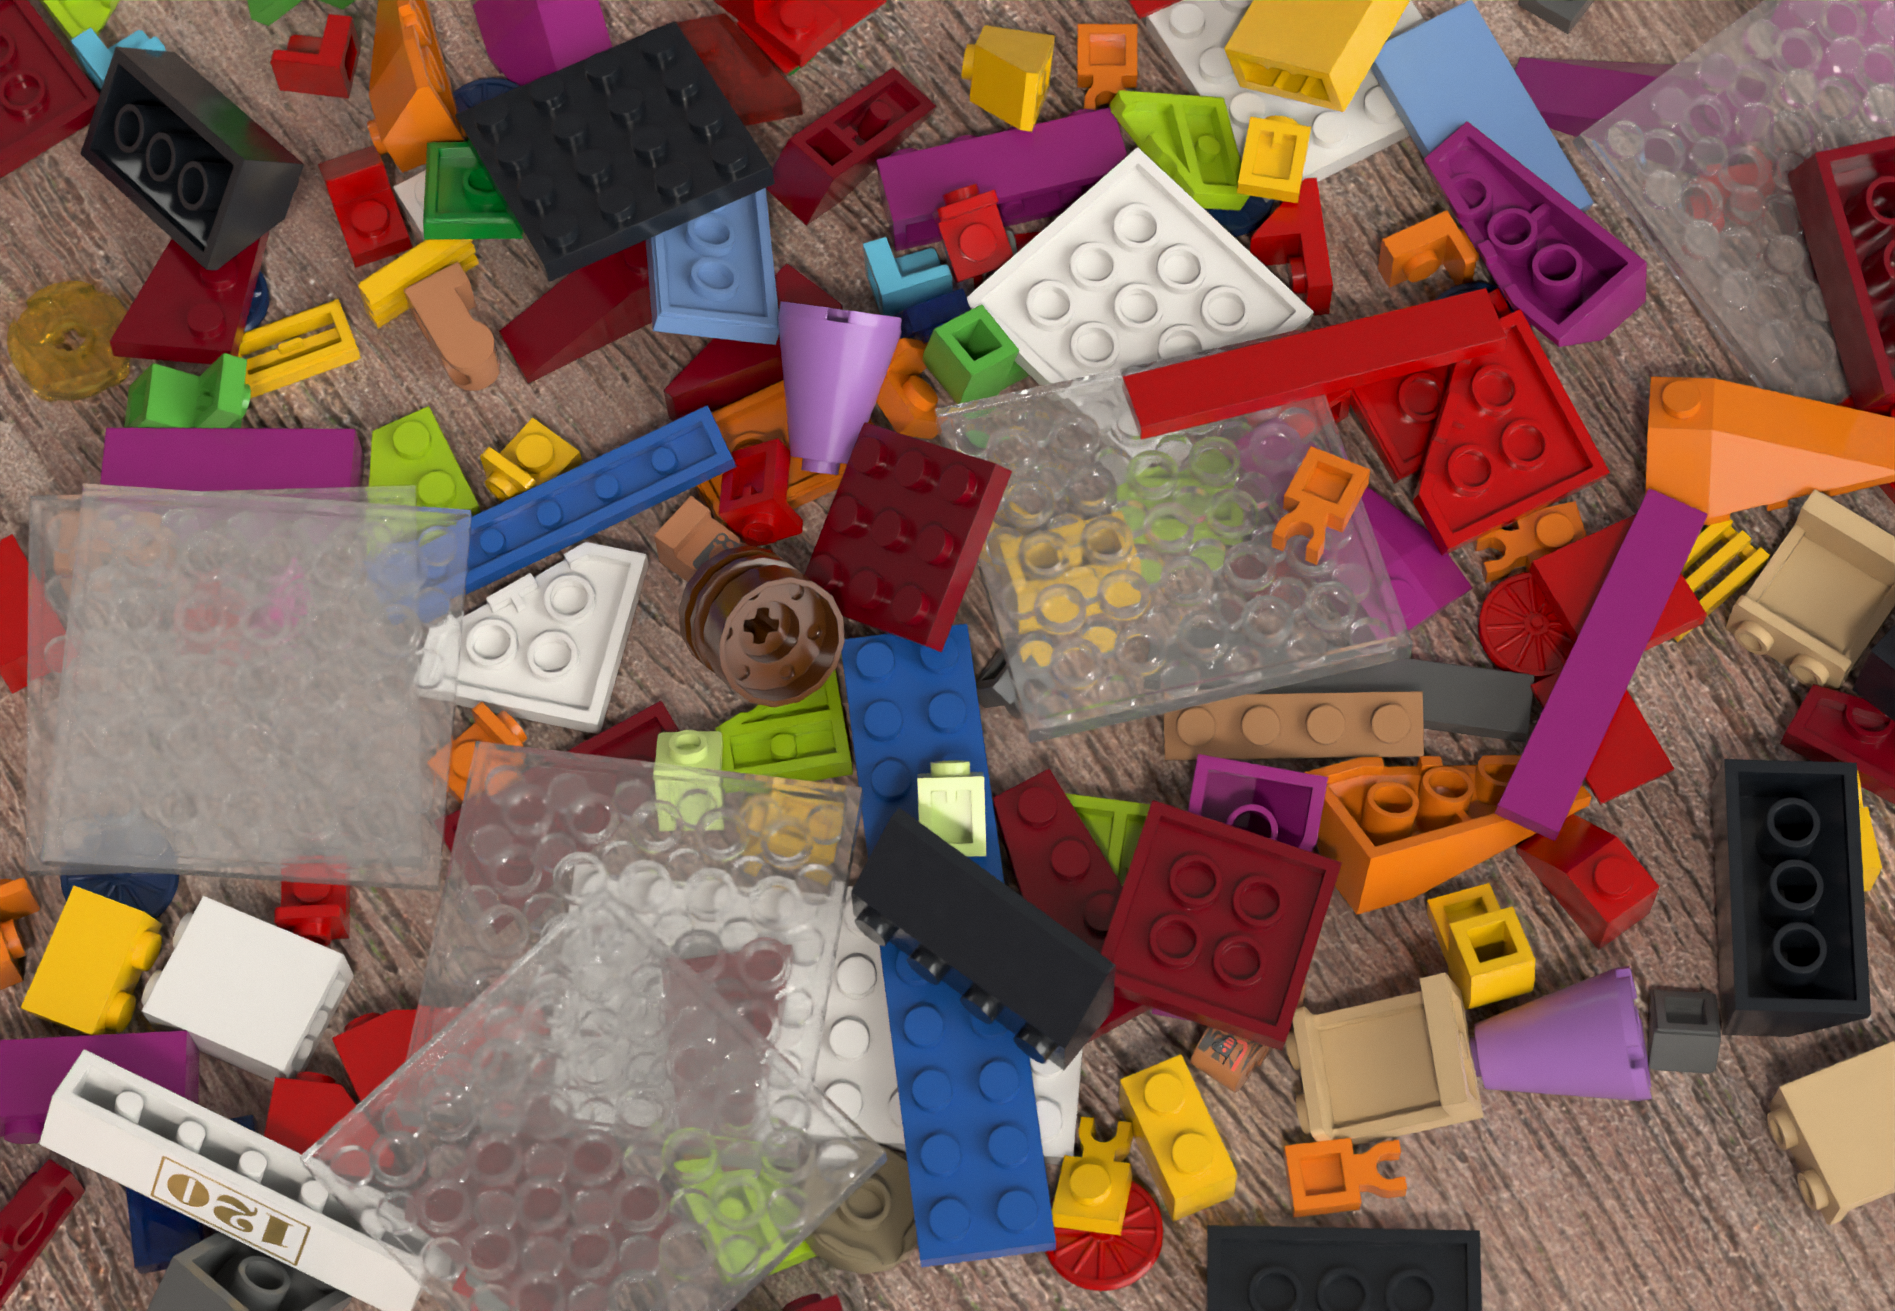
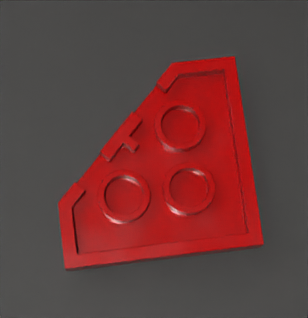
(1502, 443)

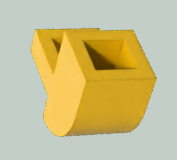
(1482, 946)

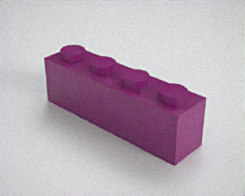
(1031, 172)
(232, 458)
(37, 1066)

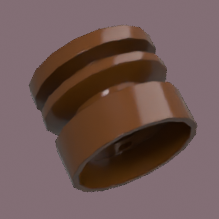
(761, 626)

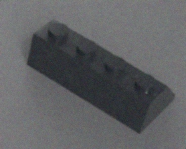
(188, 155)
(1789, 897)
(983, 942)

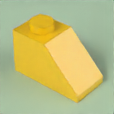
(1010, 73)

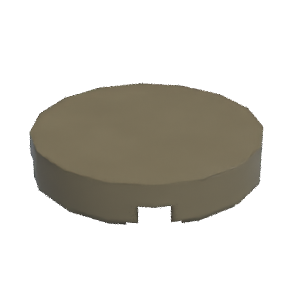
(873, 1225)

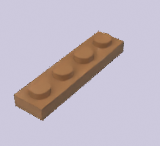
(1298, 727)

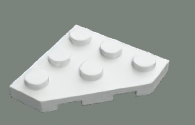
(554, 639)

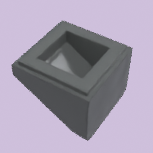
(1683, 1031)

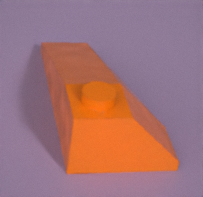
(409, 85)
(1753, 447)
(1414, 824)

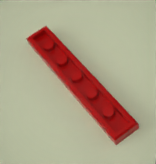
(1313, 363)

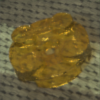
(62, 373)

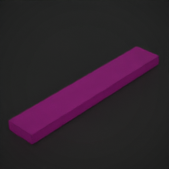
(1601, 665)

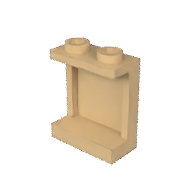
(1820, 595)
(1386, 1066)
(1841, 1131)

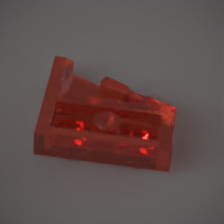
(741, 70)

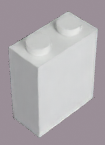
(247, 990)

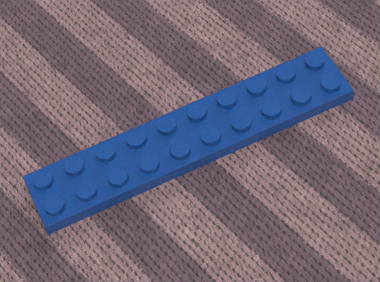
(959, 1080)

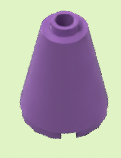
(831, 378)
(1569, 1043)

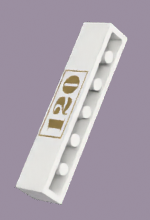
(218, 1178)

